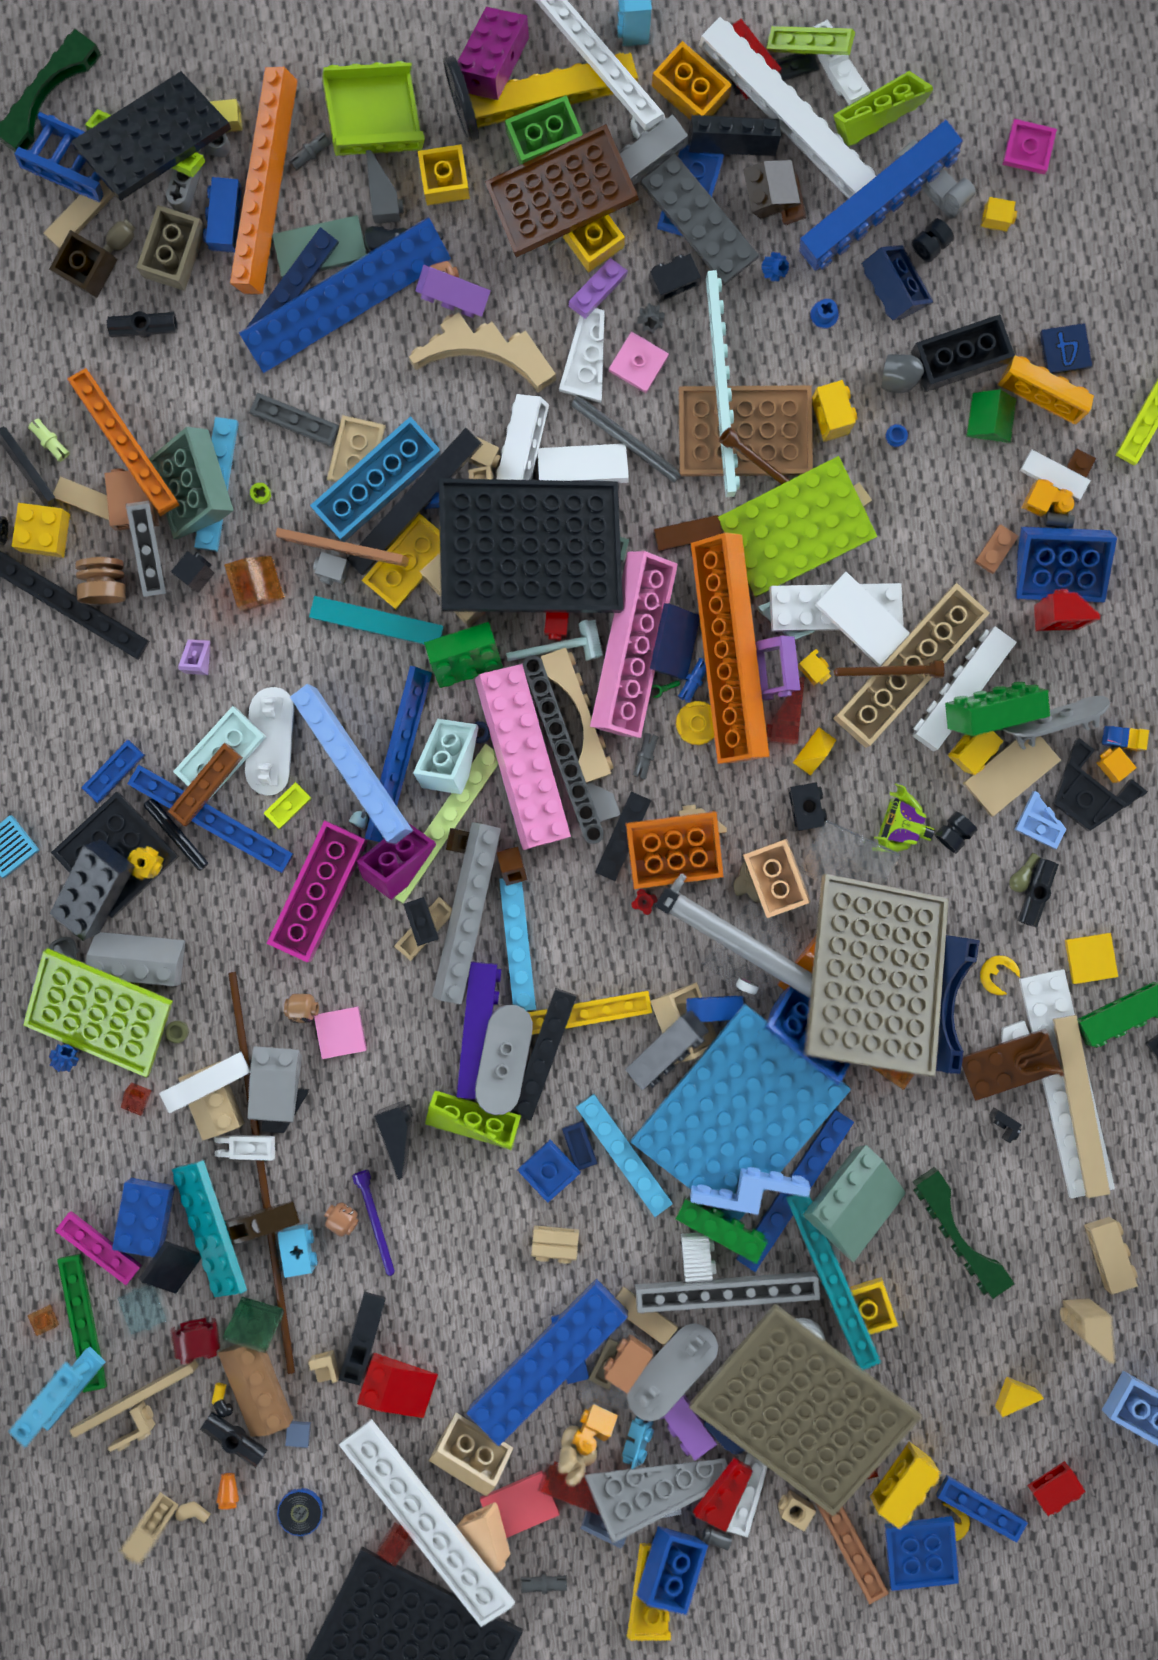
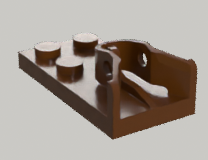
(1011, 1064)

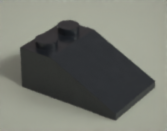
(395, 1128)

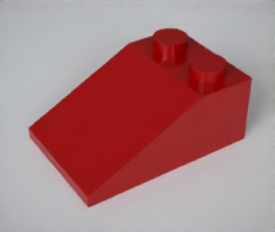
(396, 1387)

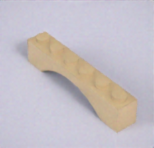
(561, 672)

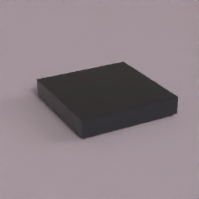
(170, 1267)

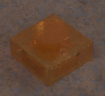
(43, 1320)

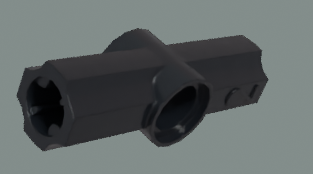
(128, 324)
(1043, 878)
(246, 1449)

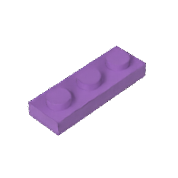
(597, 288)

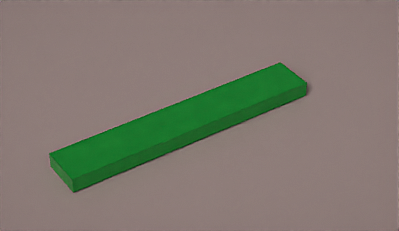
(80, 1312)

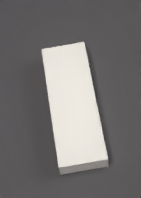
(1063, 478)

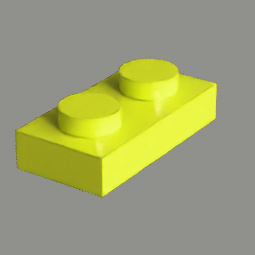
(287, 805)

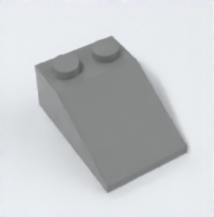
(273, 1084)

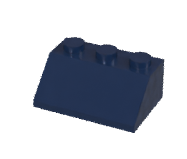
(896, 282)

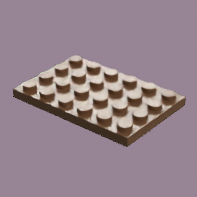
(767, 419)

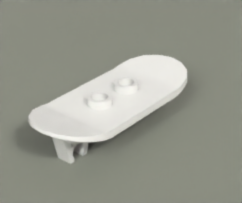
(269, 764)

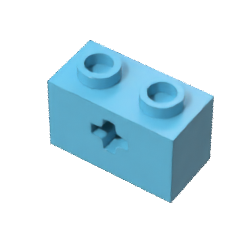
(292, 1262)

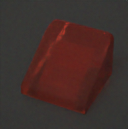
(135, 1098)

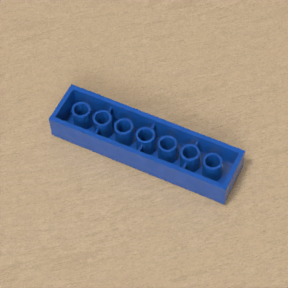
(881, 196)
(547, 1362)

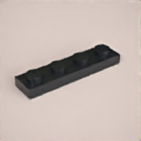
(618, 844)

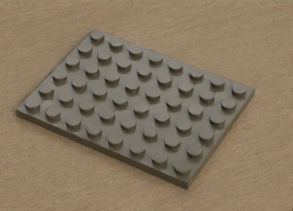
(877, 976)
(804, 1410)

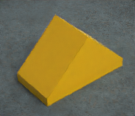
(1016, 1396)

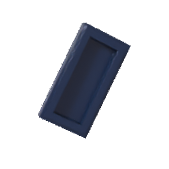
(579, 1145)

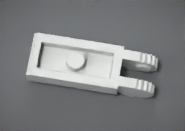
(247, 1147)

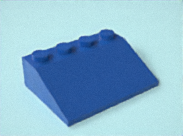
(1064, 560)
(789, 1023)

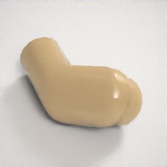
(191, 1510)

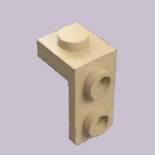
(144, 1420)

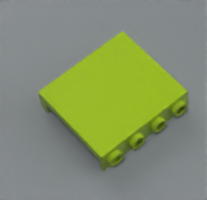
(372, 108)

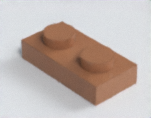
(996, 549)

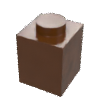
(512, 866)

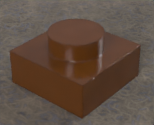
(1081, 462)

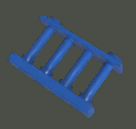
(50, 168)

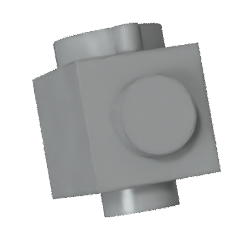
(331, 567)

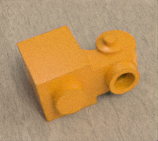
(1044, 494)
(596, 1423)

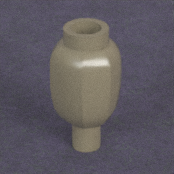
(119, 236)

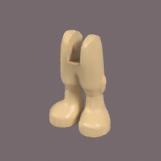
(571, 1460)

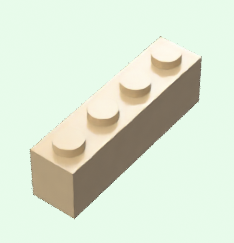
(149, 1528)

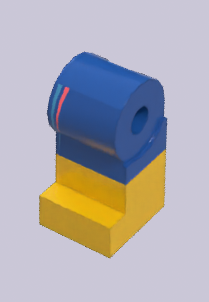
(1125, 738)

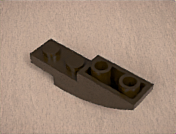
(262, 1222)

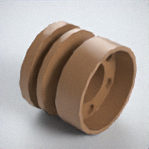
(100, 578)

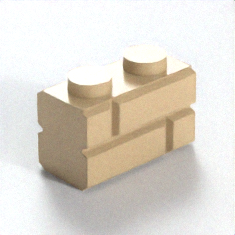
(555, 1243)

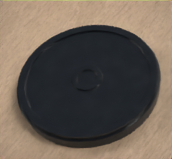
(461, 98)

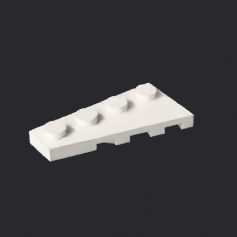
(585, 360)

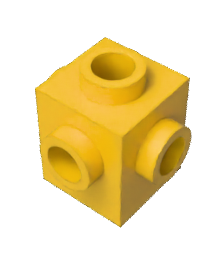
(152, 865)

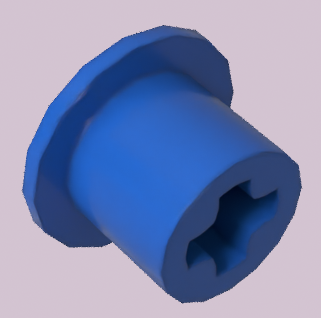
(824, 313)

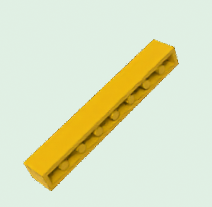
(518, 96)

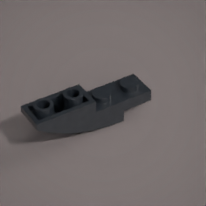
(362, 1338)

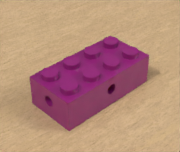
(493, 51)

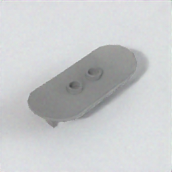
(1060, 718)
(503, 1059)
(672, 1372)

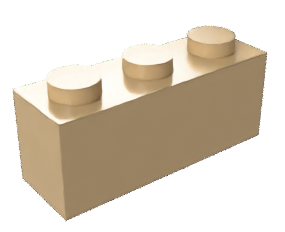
(1111, 1255)

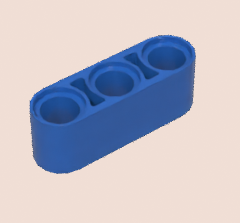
(714, 1008)

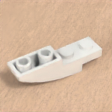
(843, 74)

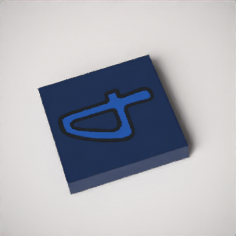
(1066, 348)

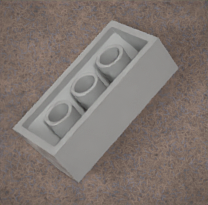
(138, 958)

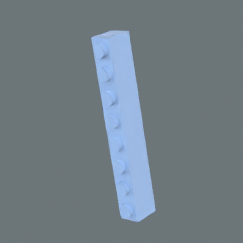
(351, 764)

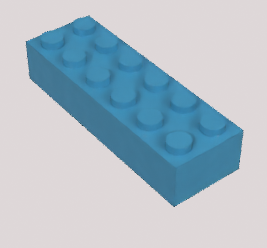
(376, 480)

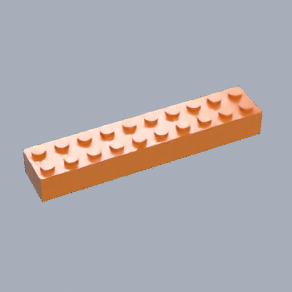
(729, 648)

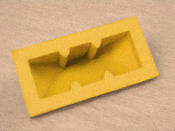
(814, 751)

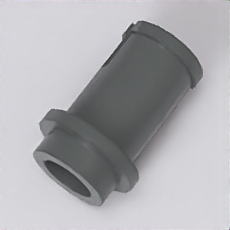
(1059, 520)
(716, 1538)

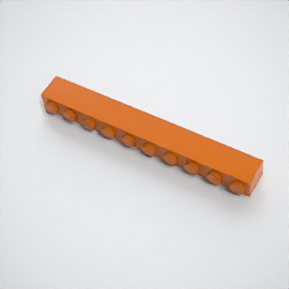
(263, 180)

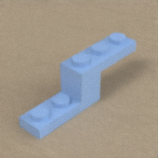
(749, 1190)

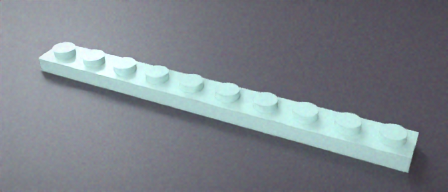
(721, 374)

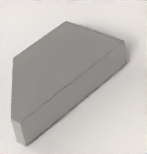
(604, 802)

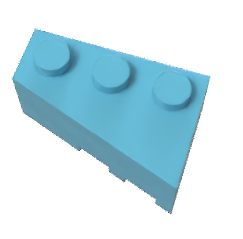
(634, 21)

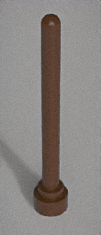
(730, 439)
(934, 669)

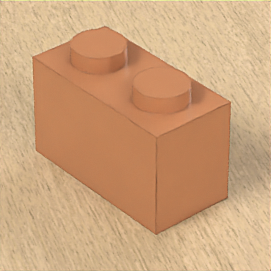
(627, 1363)

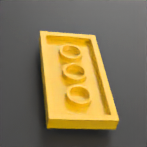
(394, 582)

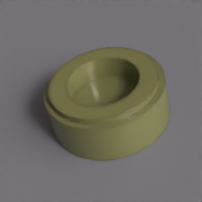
(177, 1031)

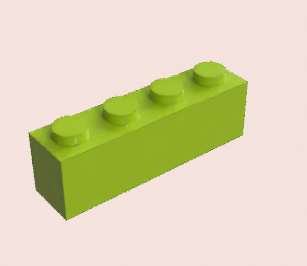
(881, 107)
(470, 1120)

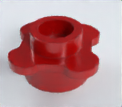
(650, 900)

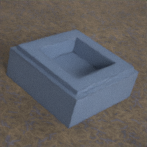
(298, 1434)

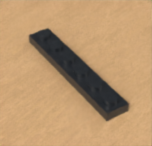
(544, 1052)

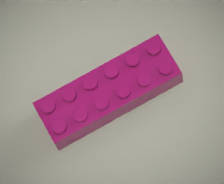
(317, 891)

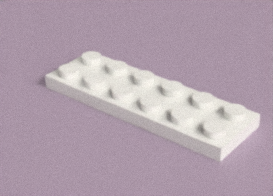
(795, 609)

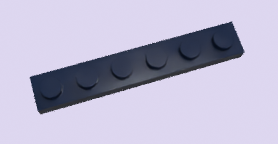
(300, 273)

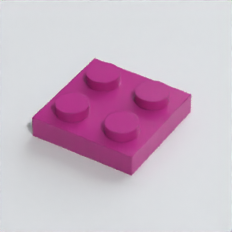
(1029, 146)

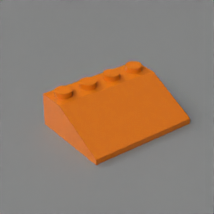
(674, 847)

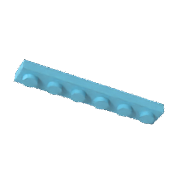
(224, 443)
(517, 945)
(624, 1155)

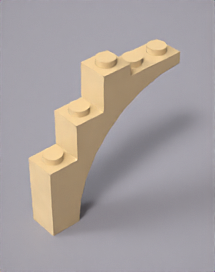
(486, 342)

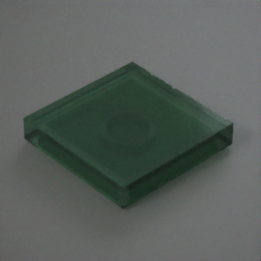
(253, 1324)

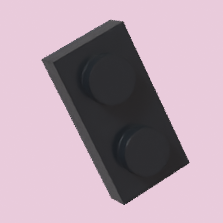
(421, 921)

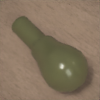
(1021, 879)

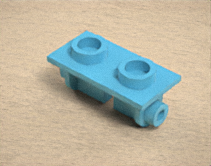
(635, 1451)

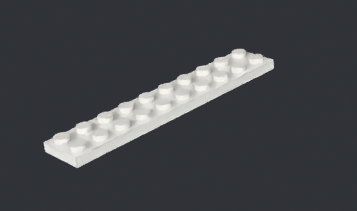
(1047, 998)
(427, 1523)

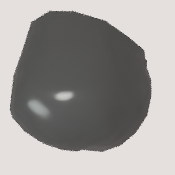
(901, 373)

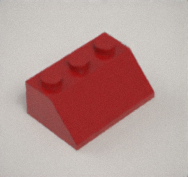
(1063, 612)

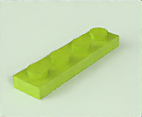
(810, 40)

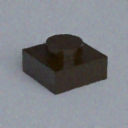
(457, 840)

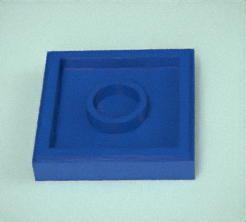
(548, 1171)

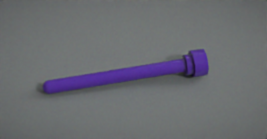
(362, 1180)

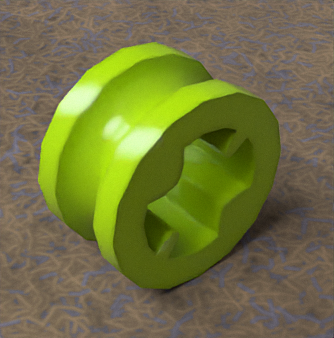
(260, 486)

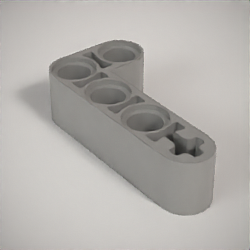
(188, 187)
(945, 191)

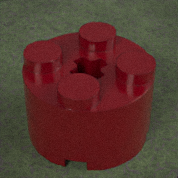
(195, 1340)

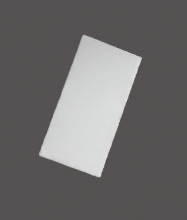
(584, 463)
(862, 619)

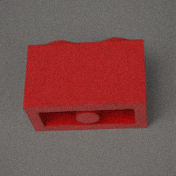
(1056, 1489)

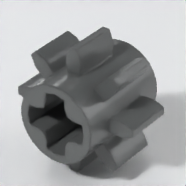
(655, 322)

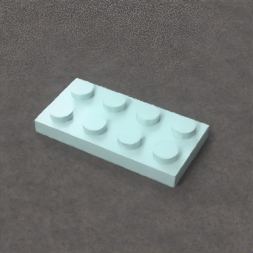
(230, 729)

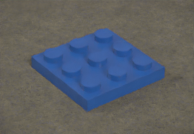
(922, 1553)

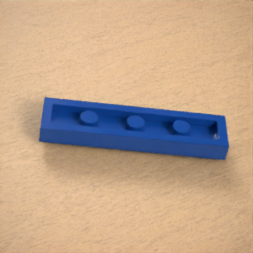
(981, 1508)

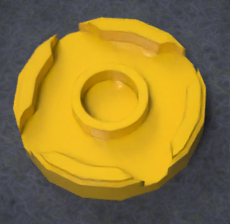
(690, 723)

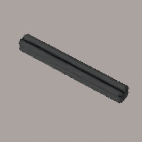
(175, 834)

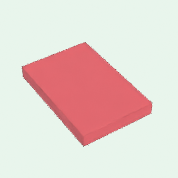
(522, 1504)

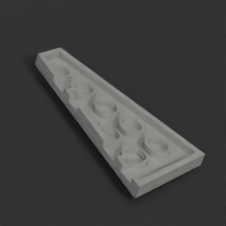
(644, 1495)

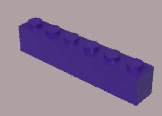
(479, 1008)

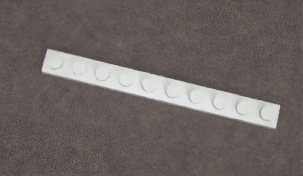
(603, 62)

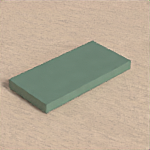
(346, 230)

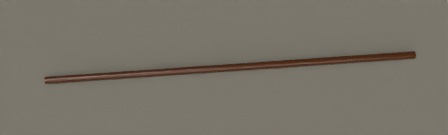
(262, 1180)

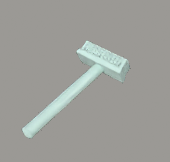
(589, 640)

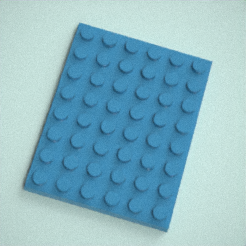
(738, 1109)

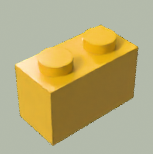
(974, 751)

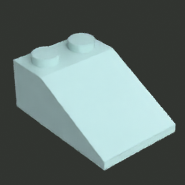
(447, 756)

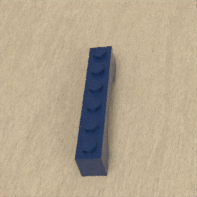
(958, 959)

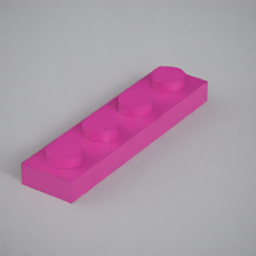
(98, 1248)

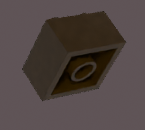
(83, 264)

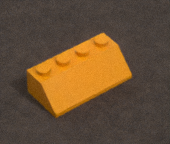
(1046, 390)

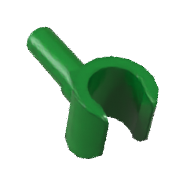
(664, 688)

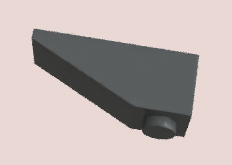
(383, 195)

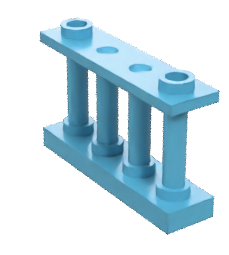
(57, 1396)

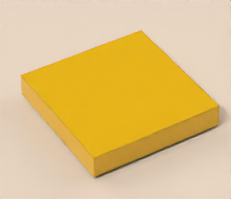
(1091, 958)

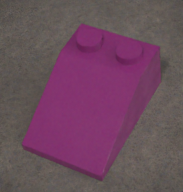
(394, 866)

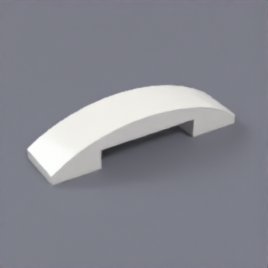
(205, 1082)

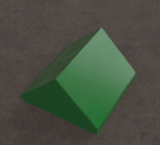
(991, 416)

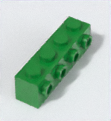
(1119, 1016)
(723, 1230)

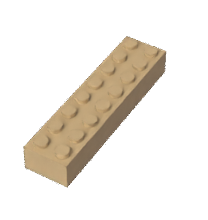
(932, 639)

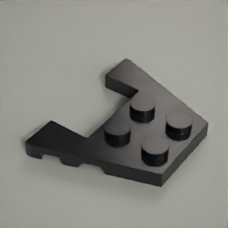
(1086, 798)

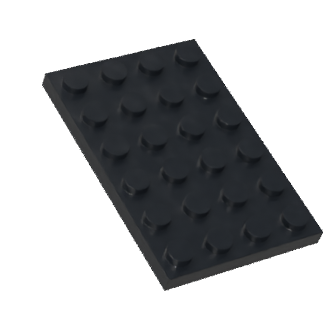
(151, 135)

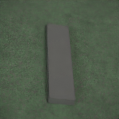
(294, 419)

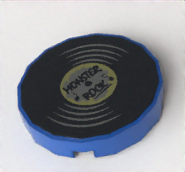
(300, 1512)

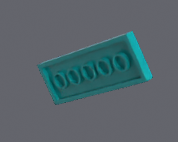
(209, 1229)

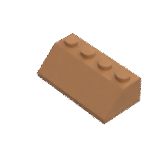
(256, 1390)

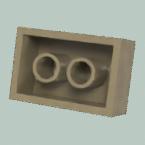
(171, 248)

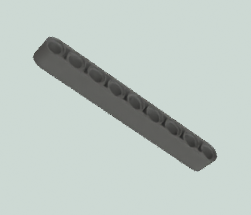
(557, 740)

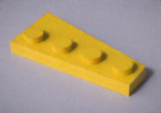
(646, 1622)

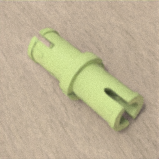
(48, 440)

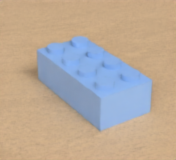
(1134, 1406)

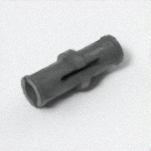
(309, 151)
(645, 756)
(544, 1584)

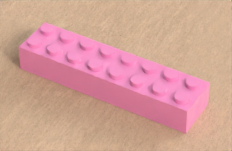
(626, 667)
(522, 757)

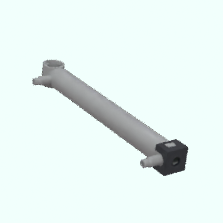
(733, 938)

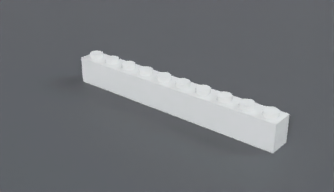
(782, 103)

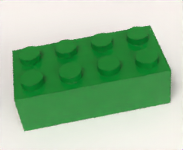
(997, 708)

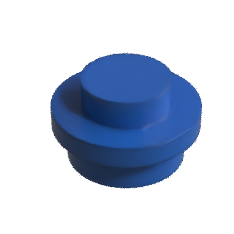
(896, 435)

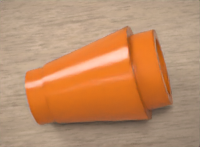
(227, 1493)

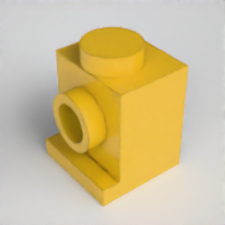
(815, 668)

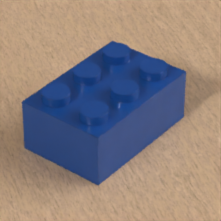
(143, 1217)
(672, 1570)

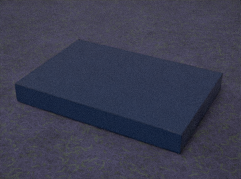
(675, 641)

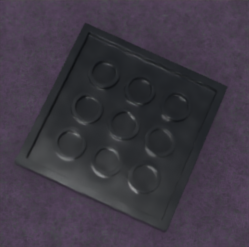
(124, 831)

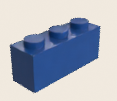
(223, 214)

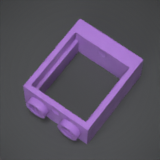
(789, 666)

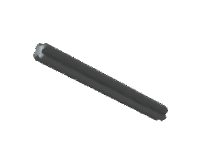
(626, 438)

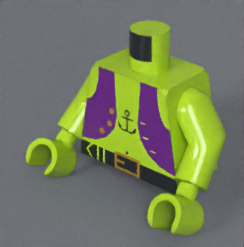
(903, 822)

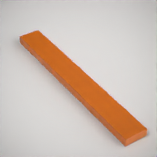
(123, 442)

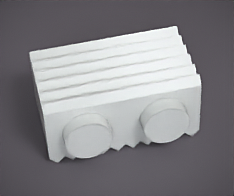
(697, 1257)

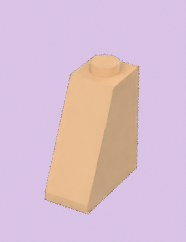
(486, 1535)

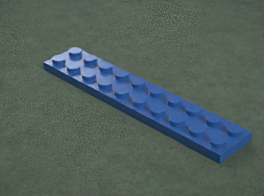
(344, 295)

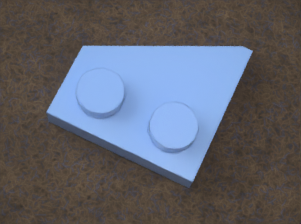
(1040, 822)

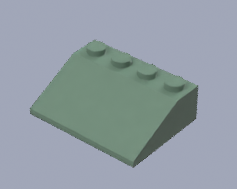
(195, 479)
(855, 1202)

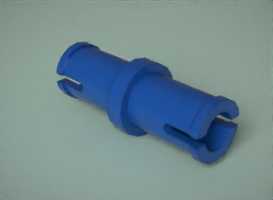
(693, 681)

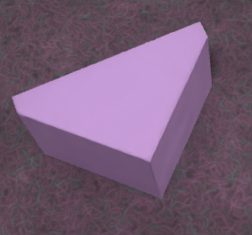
(195, 657)

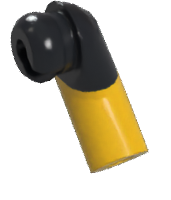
(218, 1401)

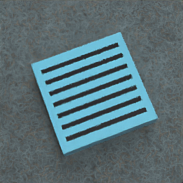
(15, 846)

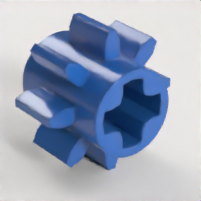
(775, 266)
(63, 1058)

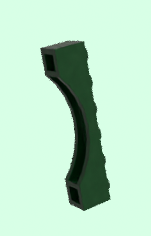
(72, 58)
(937, 1194)

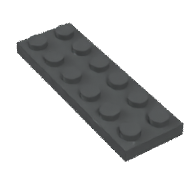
(699, 219)

